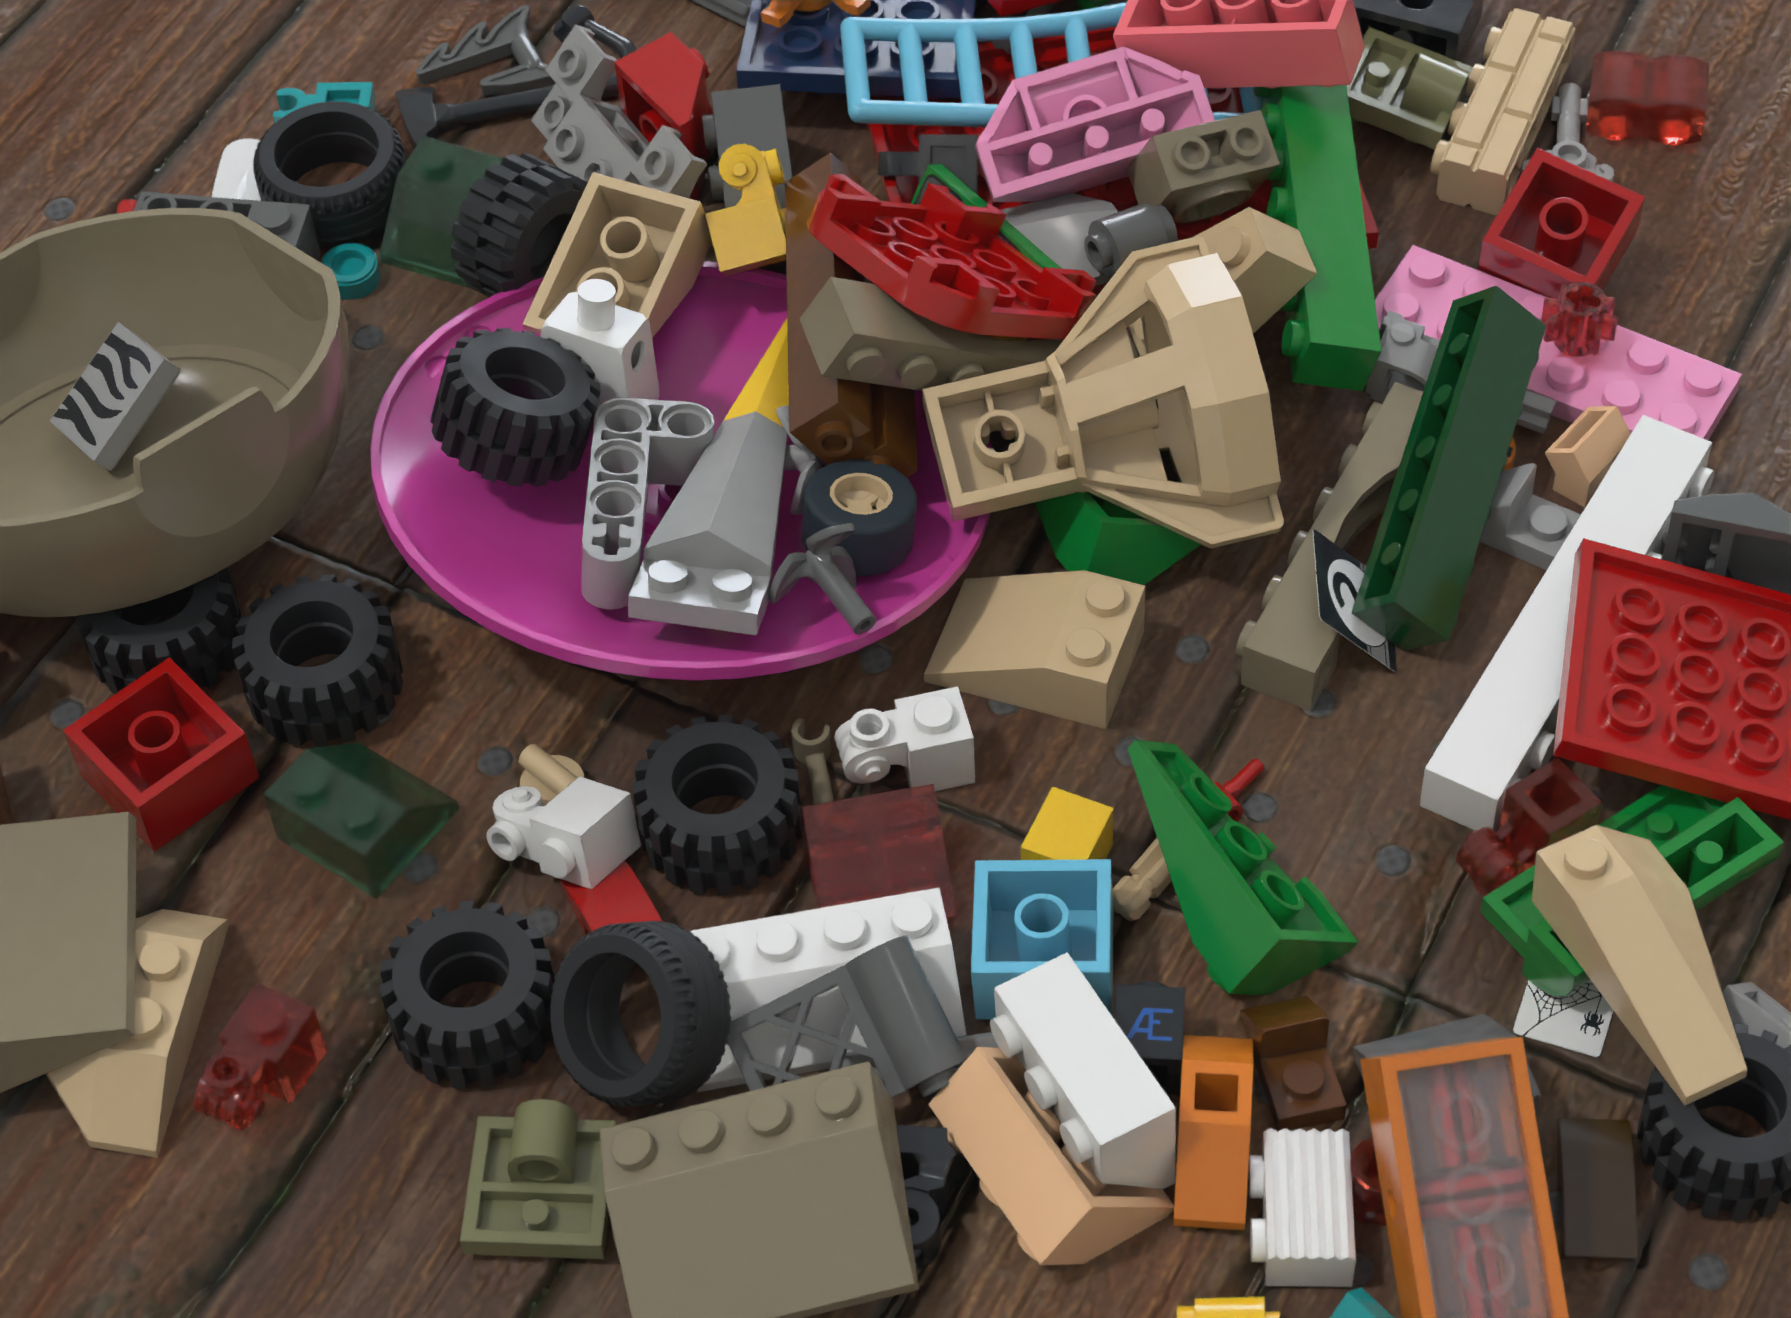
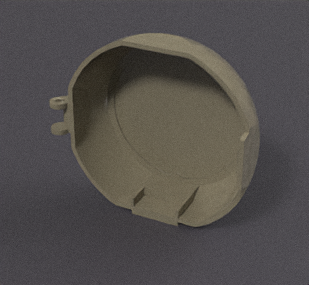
(225, 447)

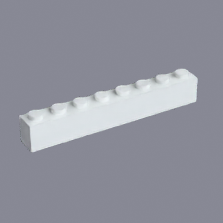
(1515, 704)

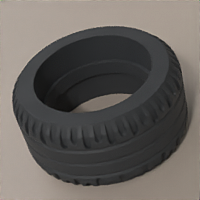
(328, 135)
(589, 1023)

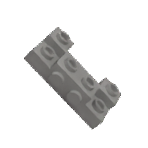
(598, 136)

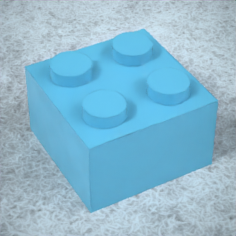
(1036, 913)

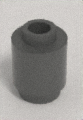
(1132, 229)

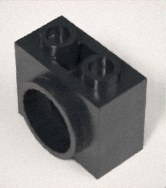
(1431, 24)

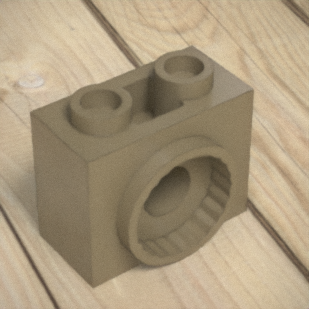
(1204, 167)

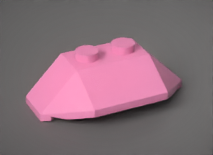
(1084, 123)

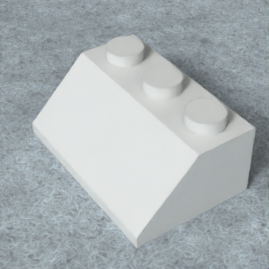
(1087, 1075)

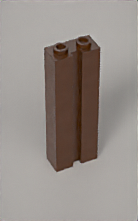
(831, 414)

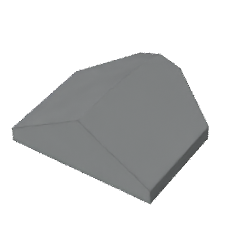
(1060, 228)

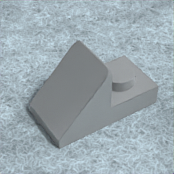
(1524, 522)

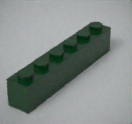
(1449, 470)

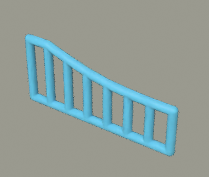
(965, 35)

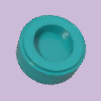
(354, 269)

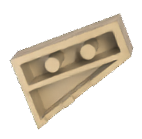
(1263, 260)

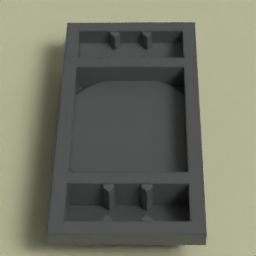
(1733, 538)

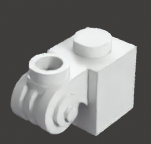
(922, 733)
(572, 837)

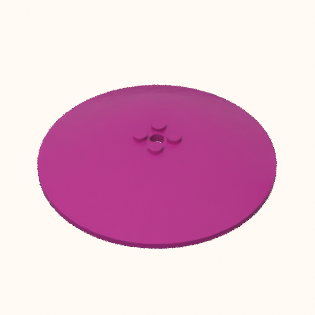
(517, 551)

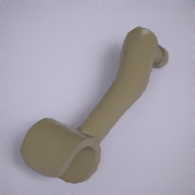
(814, 755)

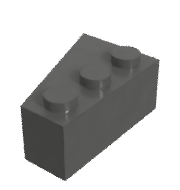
(750, 118)

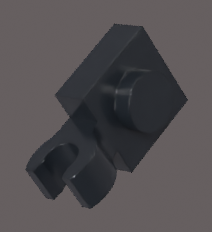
(952, 151)

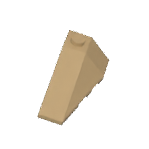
(1644, 952)

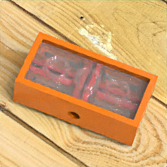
(1464, 1182)

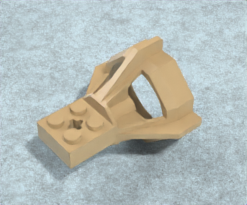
(1101, 417)

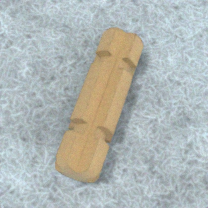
(1147, 881)

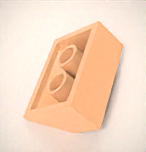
(1027, 1171)

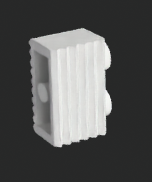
(1306, 1208)

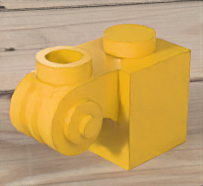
(754, 228)

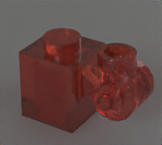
(1534, 815)
(266, 1048)

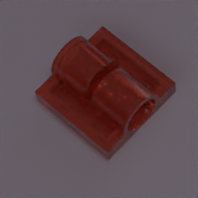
(877, 847)

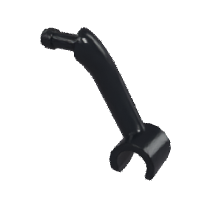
(583, 17)

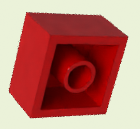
(1560, 228)
(162, 753)

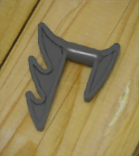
(473, 50)

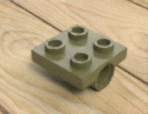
(1406, 88)
(536, 1185)

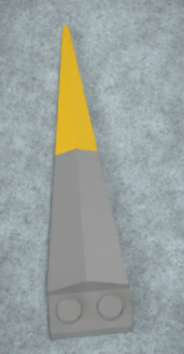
(719, 536)

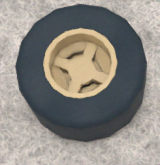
(873, 499)

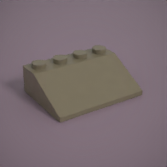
(65, 941)
(762, 1202)

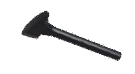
(430, 119)

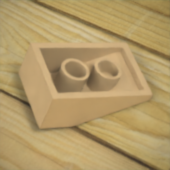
(634, 239)
(1043, 642)

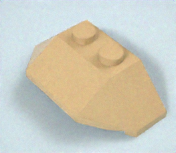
(130, 1088)

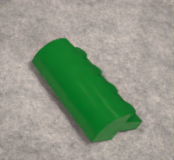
(1701, 839)

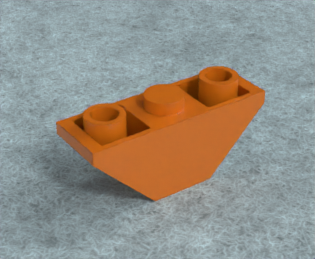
(1214, 1132)

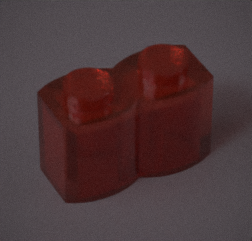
(1647, 97)

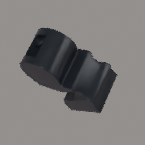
(928, 1181)

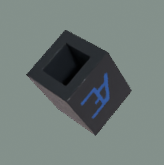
(1153, 1023)

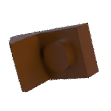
(1294, 1062)

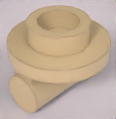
(547, 772)

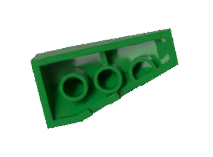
(1109, 539)
(1236, 901)

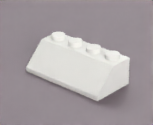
(789, 950)

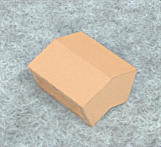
(1587, 452)

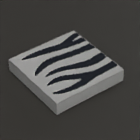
(115, 396)

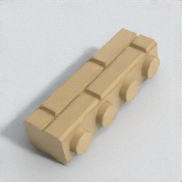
(1503, 111)

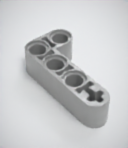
(631, 447)

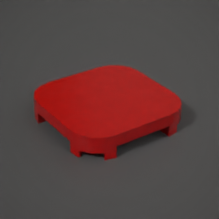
(948, 262)

